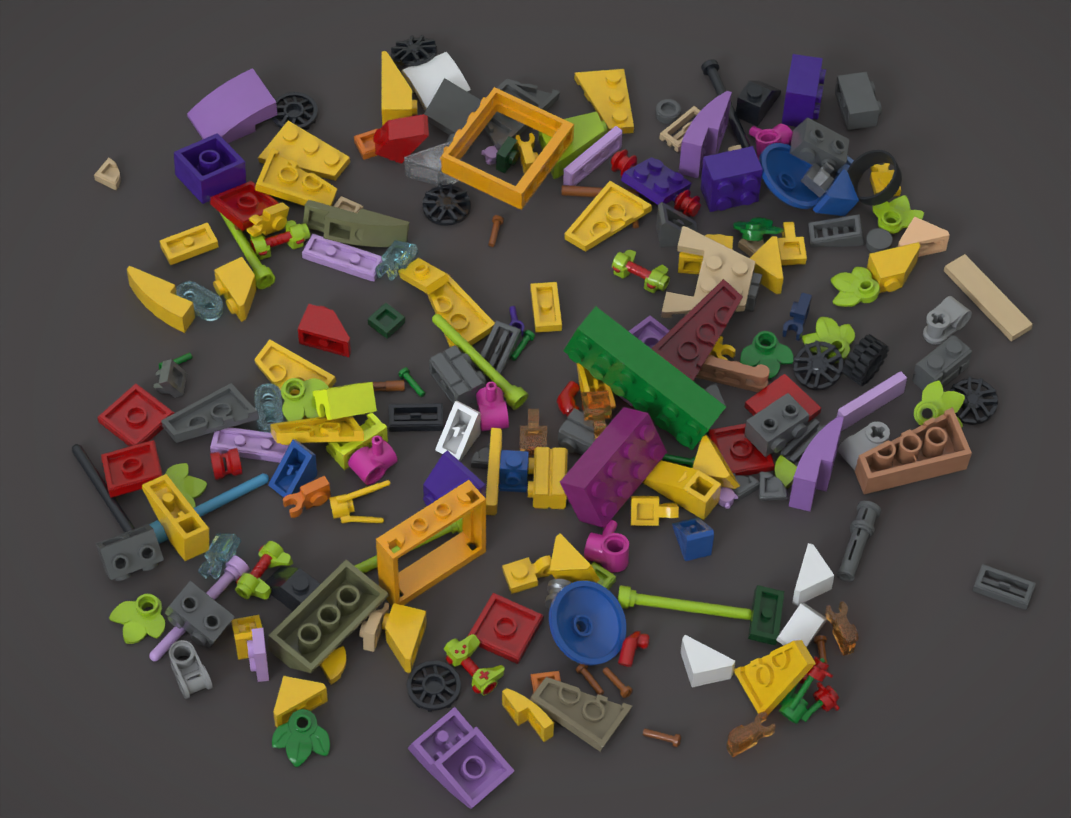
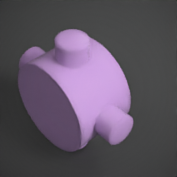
(490, 154)
(727, 497)

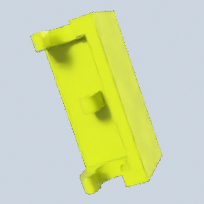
(345, 400)
(344, 450)

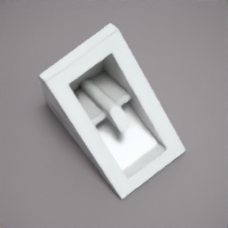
(460, 430)
(813, 578)
(802, 626)
(704, 663)

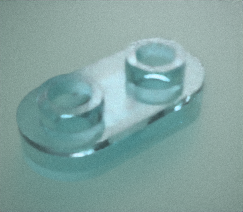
(202, 300)
(268, 410)

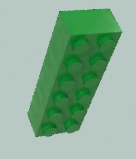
(643, 378)

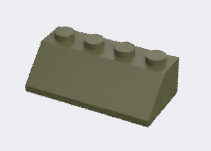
(325, 618)

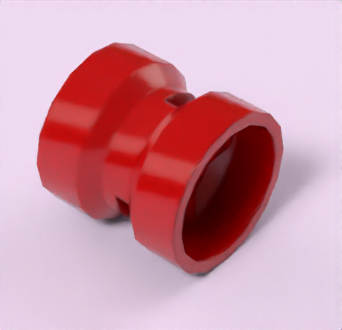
(232, 463)

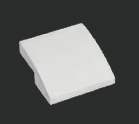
(428, 77)

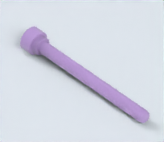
(234, 569)

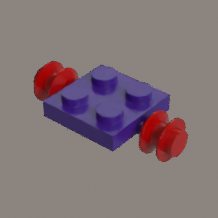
(656, 182)

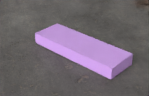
(593, 157)
(342, 257)
(872, 399)
(249, 444)

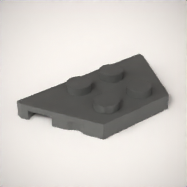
(503, 126)

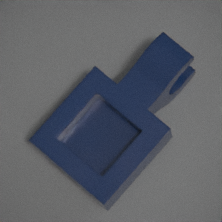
(799, 312)

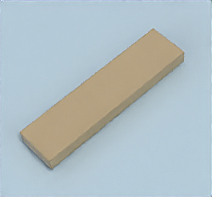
(988, 297)

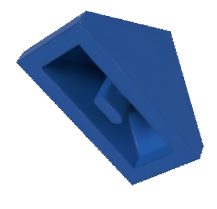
(839, 196)
(294, 470)
(694, 538)

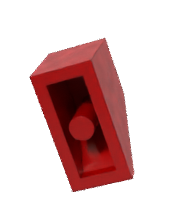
(400, 137)
(323, 331)

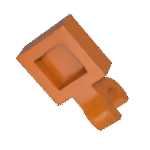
(311, 494)

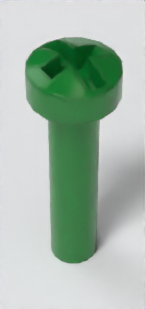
(528, 336)
(179, 360)
(404, 373)
(677, 459)

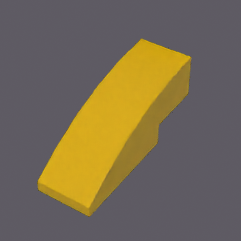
(161, 299)

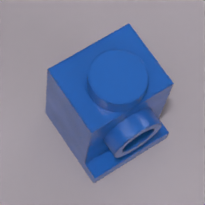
(513, 471)

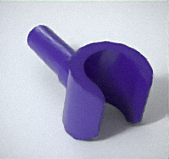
(514, 321)

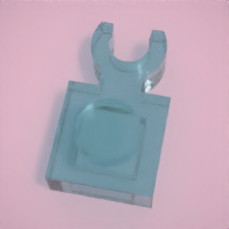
(397, 256)
(220, 551)

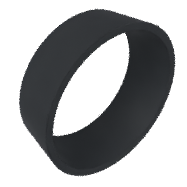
(866, 161)

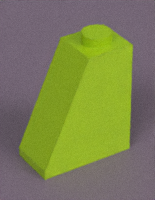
(587, 131)

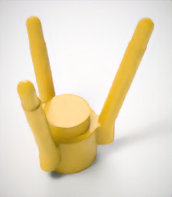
(343, 505)

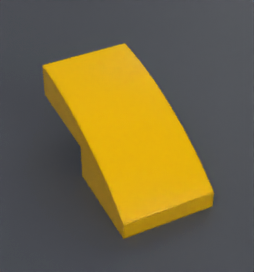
(523, 709)

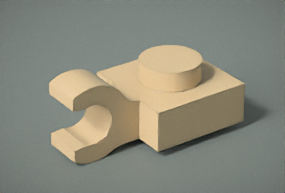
(372, 629)

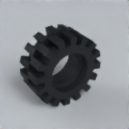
(865, 360)

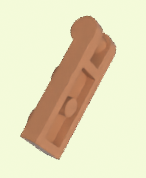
(735, 374)

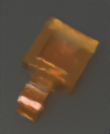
(596, 407)
(533, 434)
(844, 633)
(746, 736)

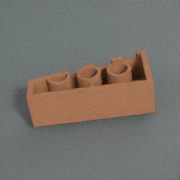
(916, 455)

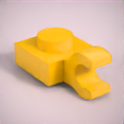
(526, 152)
(791, 247)
(647, 510)
(523, 575)

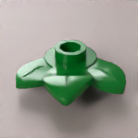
(756, 228)
(769, 355)
(301, 741)

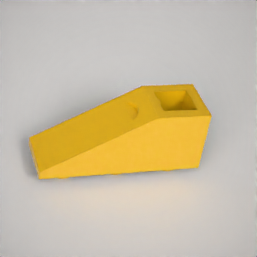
(686, 487)

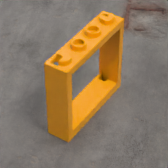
(523, 112)
(443, 561)

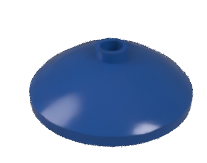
(783, 176)
(599, 619)

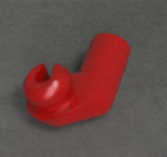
(566, 398)
(630, 645)

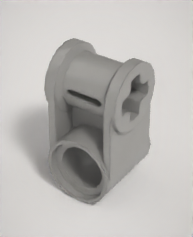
(945, 320)
(862, 441)
(190, 673)

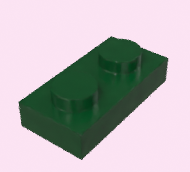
(766, 615)

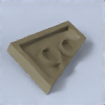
(583, 714)

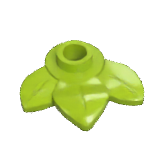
(895, 214)
(855, 287)
(829, 331)
(938, 402)
(304, 403)
(189, 486)
(139, 622)

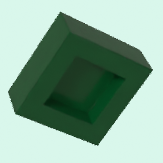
(507, 155)
(386, 320)

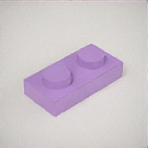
(258, 655)

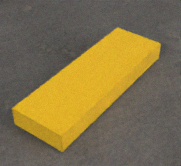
(493, 471)

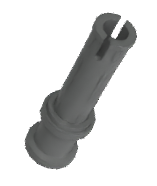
(861, 530)

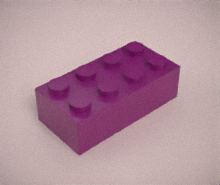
(613, 467)

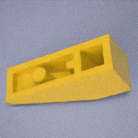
(396, 92)
(179, 519)

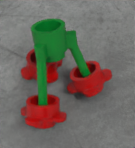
(794, 706)

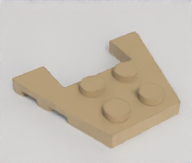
(717, 264)

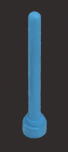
(217, 502)

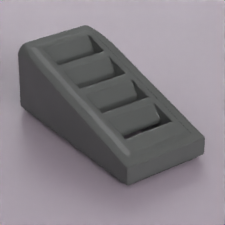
(837, 240)

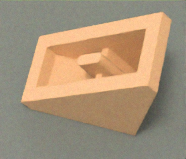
(930, 237)

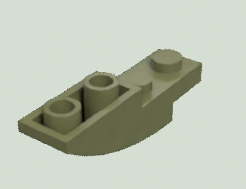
(353, 228)

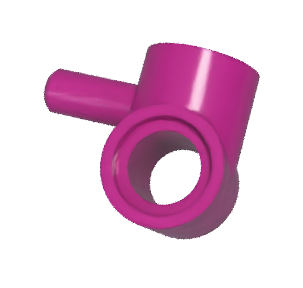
(779, 134)
(492, 407)
(373, 462)
(608, 549)

